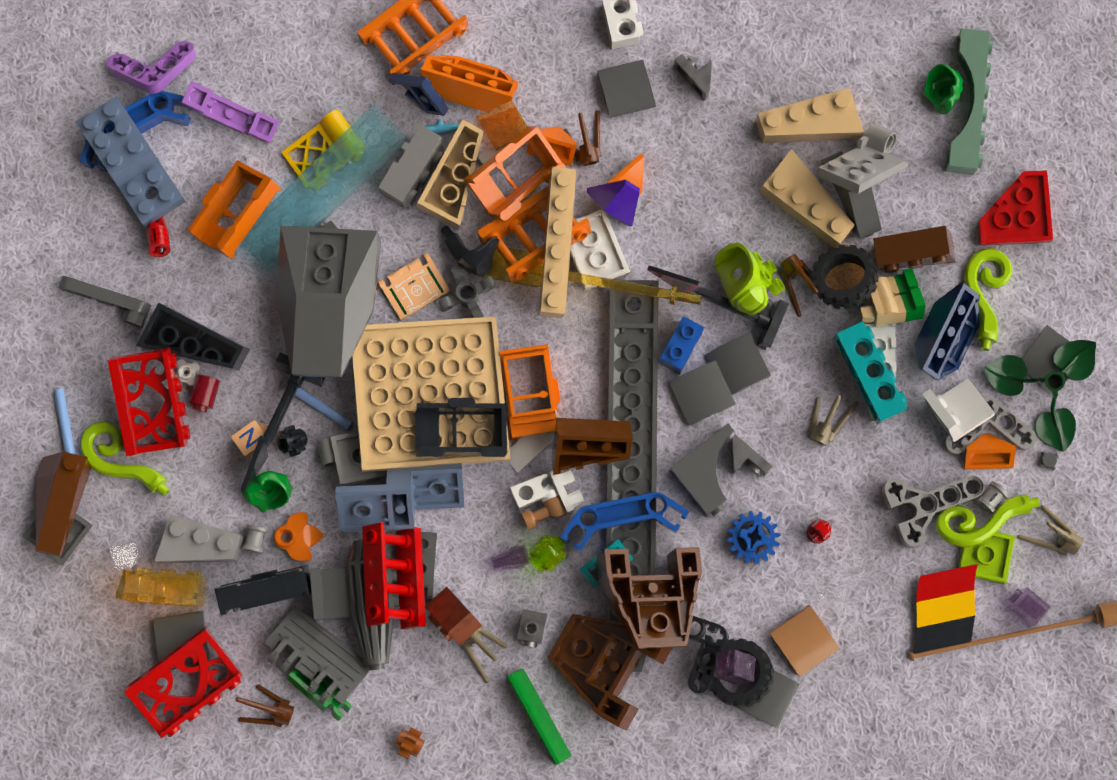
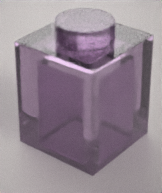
(1027, 606)
(735, 667)

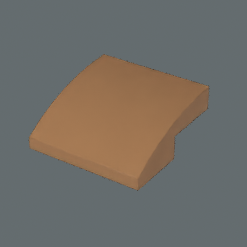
(804, 640)

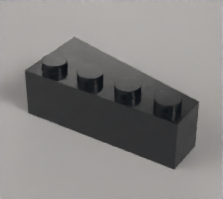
(190, 339)

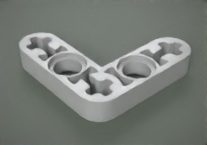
(999, 411)

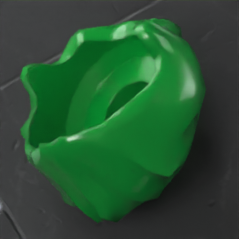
(943, 88)
(268, 491)

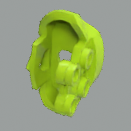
(749, 291)

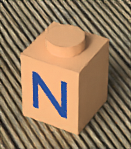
(247, 437)

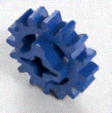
(765, 541)

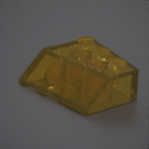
(162, 588)

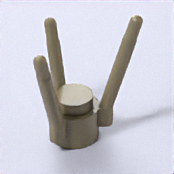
(822, 432)
(1068, 539)
(475, 639)

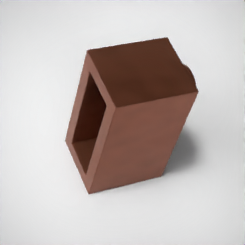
(453, 616)

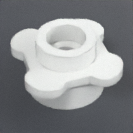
(192, 368)

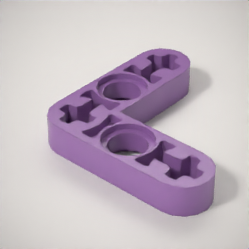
(152, 78)

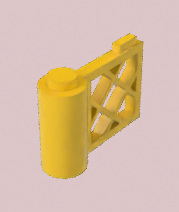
(330, 127)

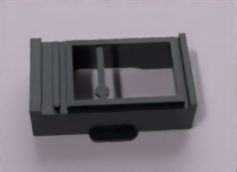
(428, 428)
(263, 589)

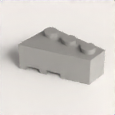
(412, 166)
(195, 542)

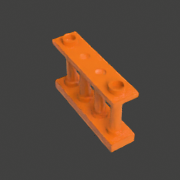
(391, 19)
(530, 210)

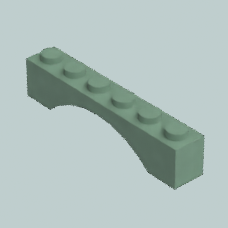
(972, 55)

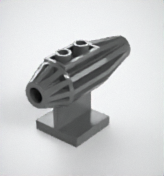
(342, 595)

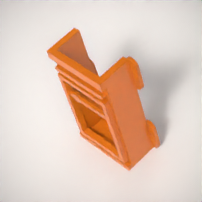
(488, 192)
(220, 198)
(533, 421)

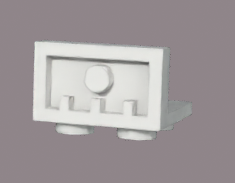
(959, 409)

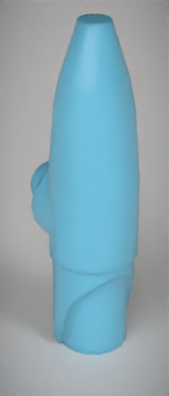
(442, 127)

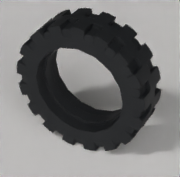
(839, 256)
(762, 686)

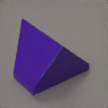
(617, 199)

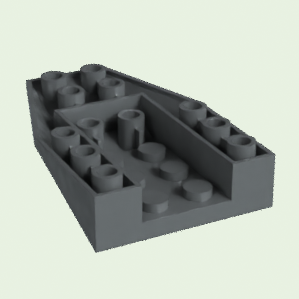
(325, 295)

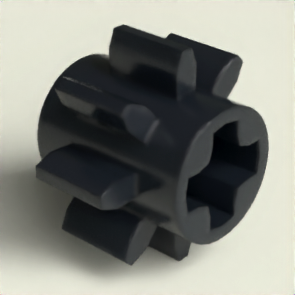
(292, 440)

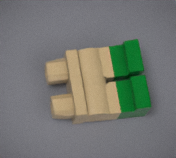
(894, 300)

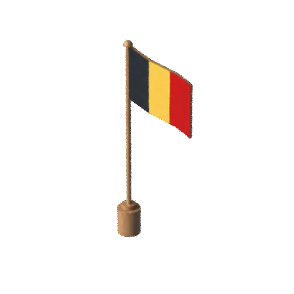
(948, 613)

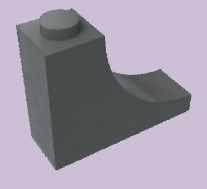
(858, 207)
(698, 473)

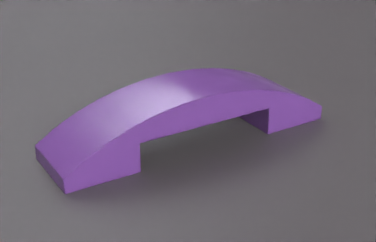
(229, 113)

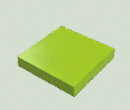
(991, 556)

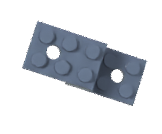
(130, 161)
(400, 497)

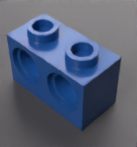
(681, 345)

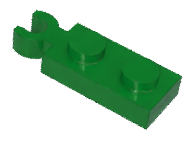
(303, 684)

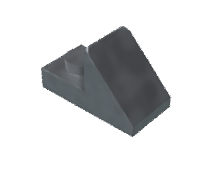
(699, 79)
(743, 452)

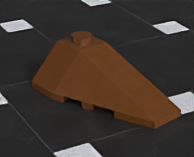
(58, 495)

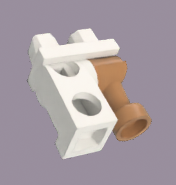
(551, 492)

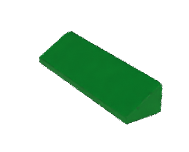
(539, 716)

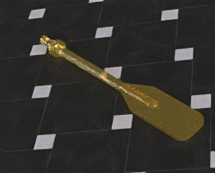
(534, 279)

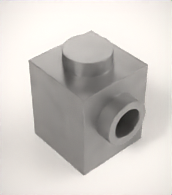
(531, 628)

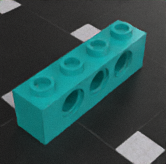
(880, 409)

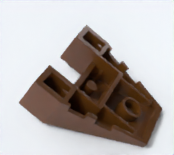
(653, 607)
(598, 661)

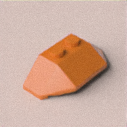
(469, 82)

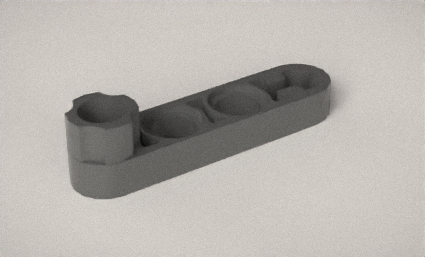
(135, 309)

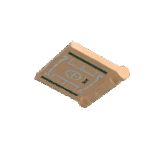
(414, 287)

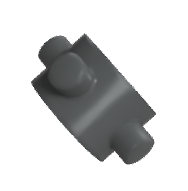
(1048, 460)

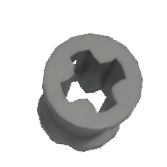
(999, 492)
(254, 538)

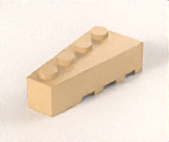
(812, 120)
(447, 190)
(806, 200)

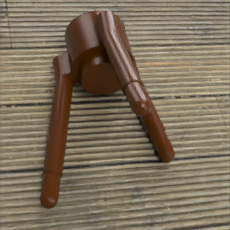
(588, 153)
(794, 268)
(280, 712)

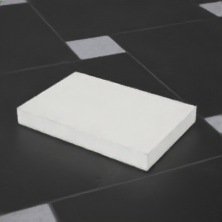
(600, 251)

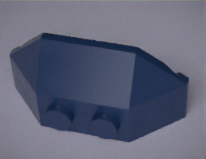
(948, 332)

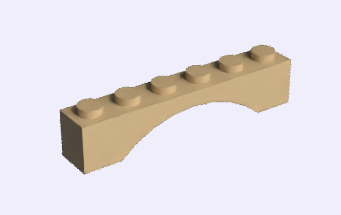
(558, 242)

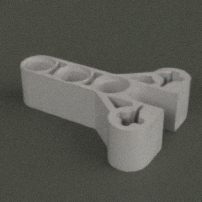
(912, 497)

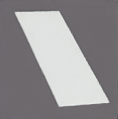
(528, 447)

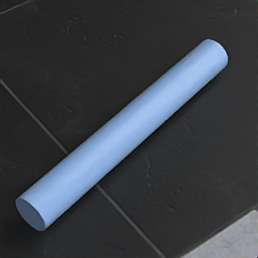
(323, 408)
(64, 421)

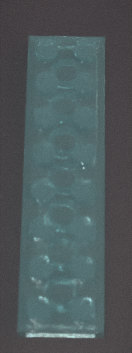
(325, 183)

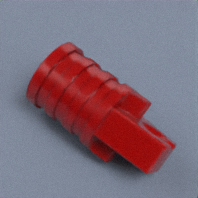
(158, 238)
(818, 531)

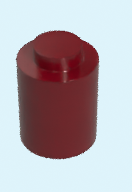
(204, 393)

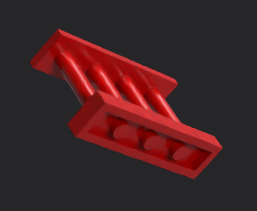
(410, 577)

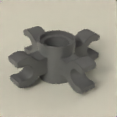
(451, 301)

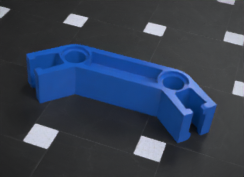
(145, 117)
(622, 513)

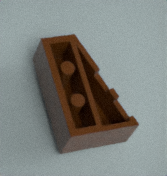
(914, 249)
(589, 442)

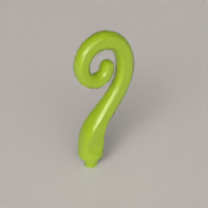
(988, 322)
(146, 475)
(1010, 508)

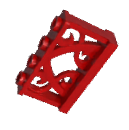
(130, 430)
(148, 683)

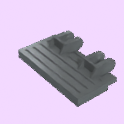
(318, 654)

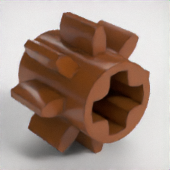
(409, 743)

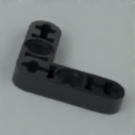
(707, 646)

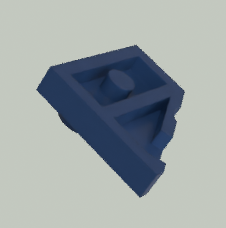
(421, 92)

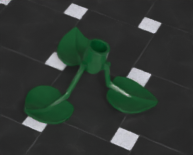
(1074, 359)

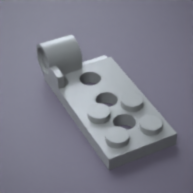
(866, 163)
(338, 451)

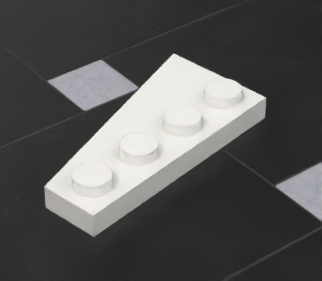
(886, 341)

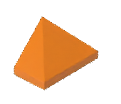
(560, 142)
(632, 172)
(989, 453)

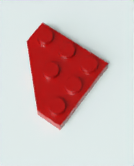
(1020, 213)

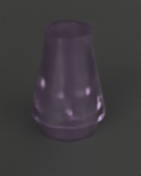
(512, 558)

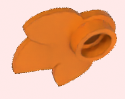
(301, 539)

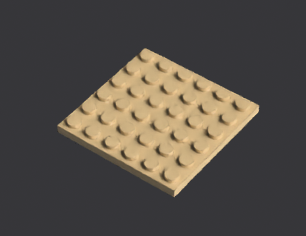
(424, 364)

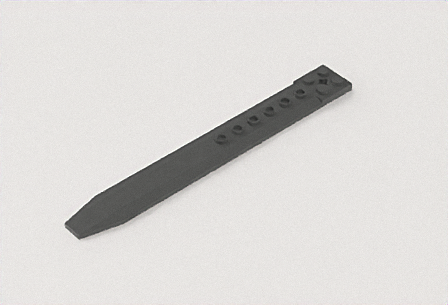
(634, 399)

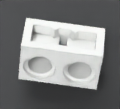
(617, 21)

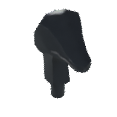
(473, 261)

